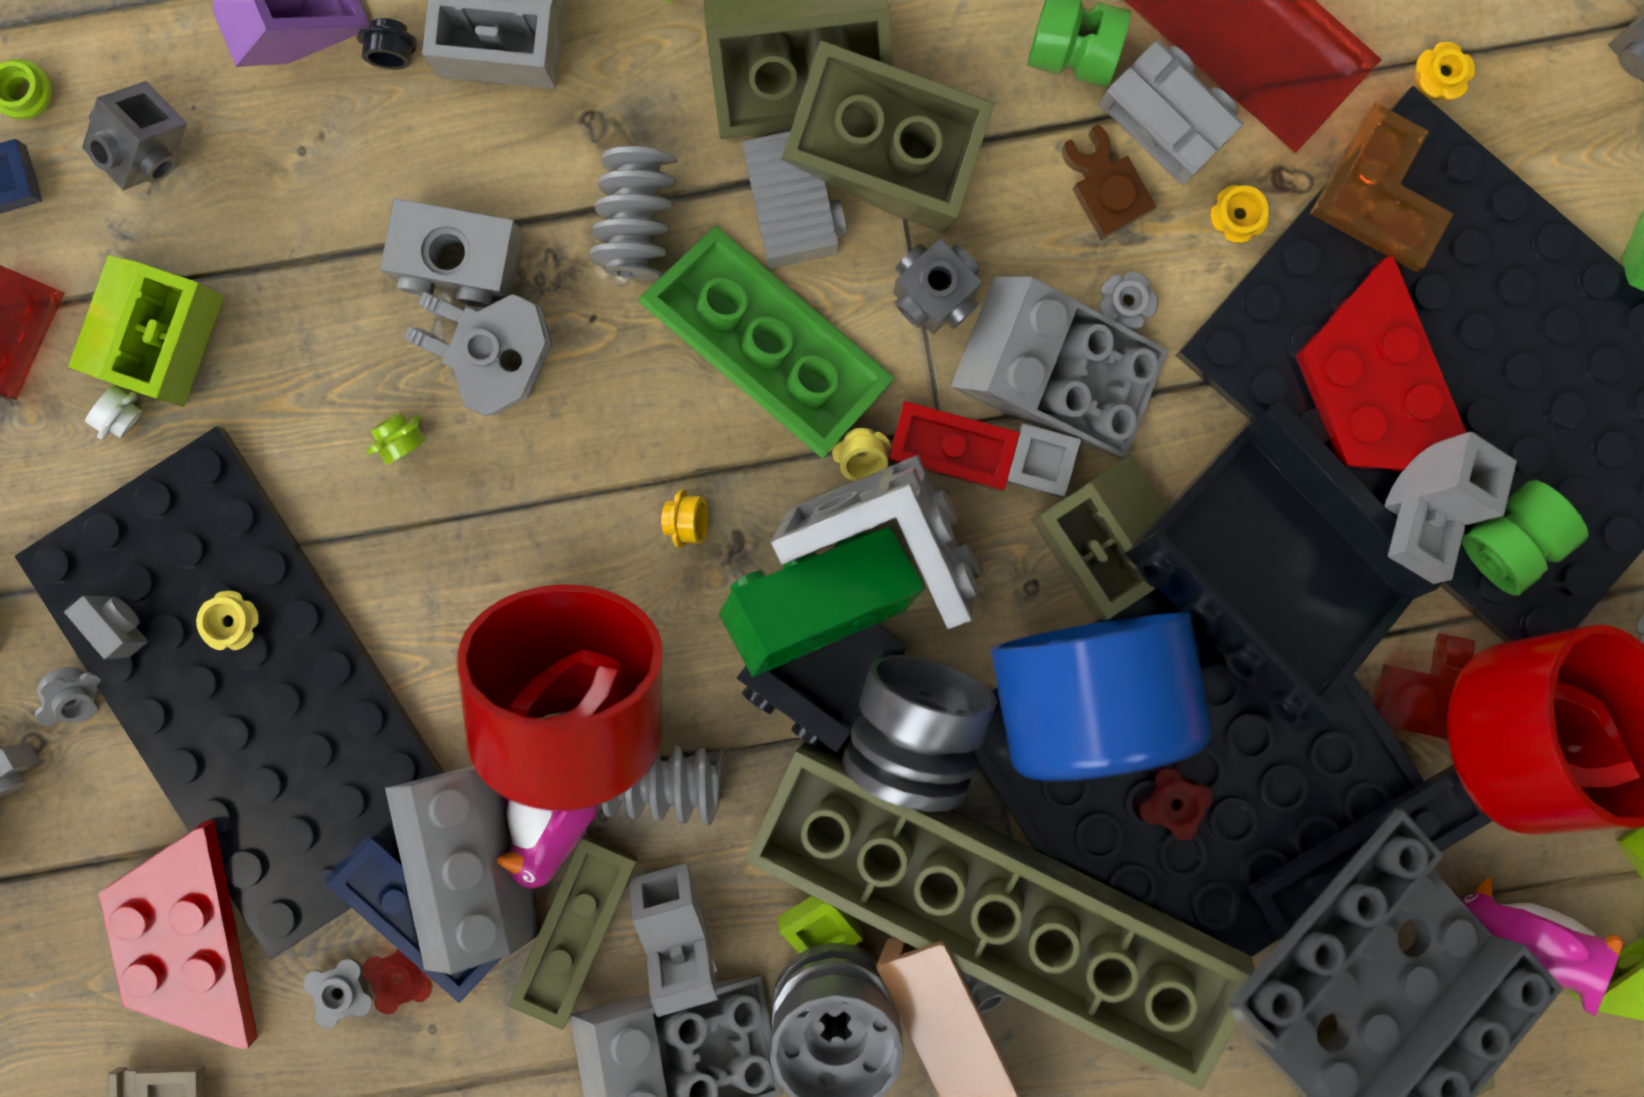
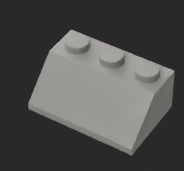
(458, 894)

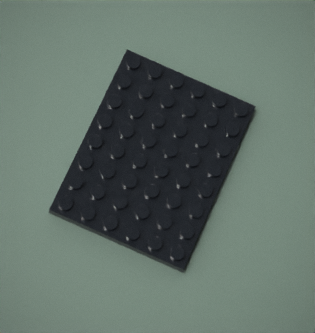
(1528, 337)

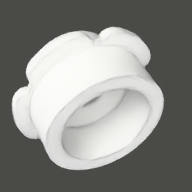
(114, 413)

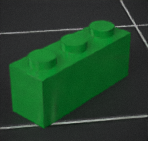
(819, 599)

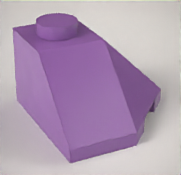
(285, 29)

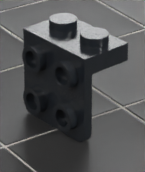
(822, 686)

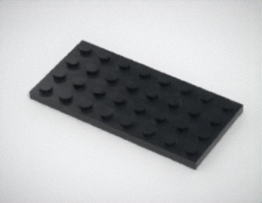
(264, 739)

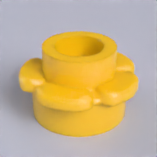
(1435, 84)
(1251, 202)
(685, 519)

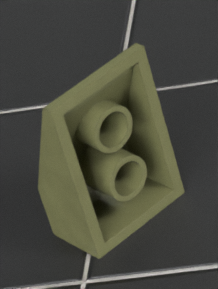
(888, 136)

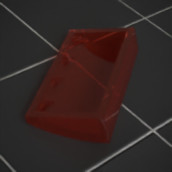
(1273, 57)

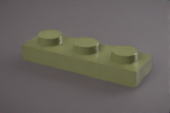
(573, 932)

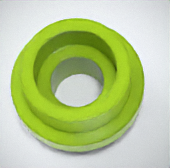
(13, 75)

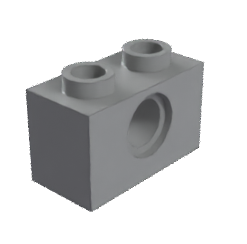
(423, 231)

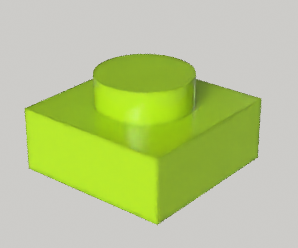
(817, 924)

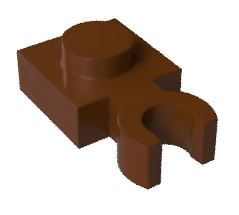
(1111, 191)

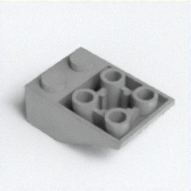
(495, 40)
(1059, 365)
(686, 1053)

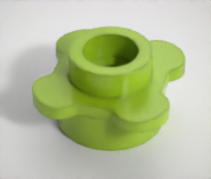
(395, 437)

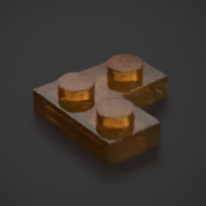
(1367, 194)

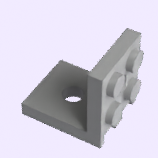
(923, 516)

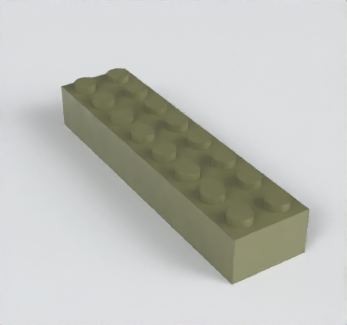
(1006, 916)

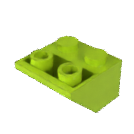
(146, 330)

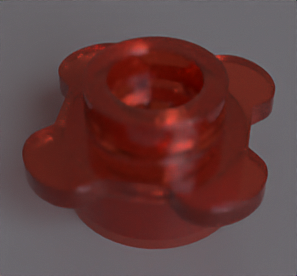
(1185, 819)
(391, 995)

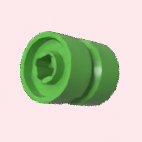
(1079, 40)
(1534, 529)

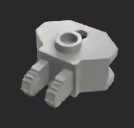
(483, 347)

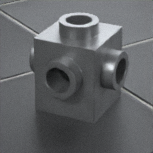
(134, 135)
(930, 307)

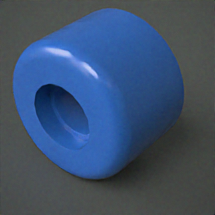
(1102, 697)

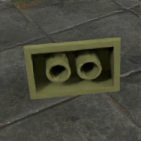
(767, 50)

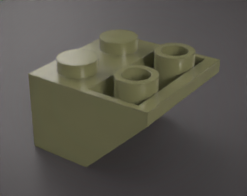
(1094, 531)

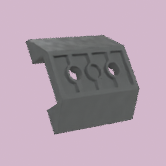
(1406, 1019)

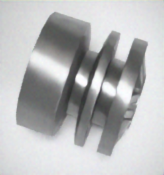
(918, 732)
(834, 1025)

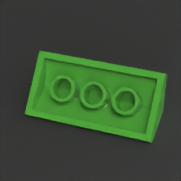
(767, 341)

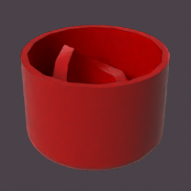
(553, 655)
(1553, 731)

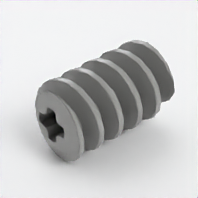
(630, 211)
(677, 785)

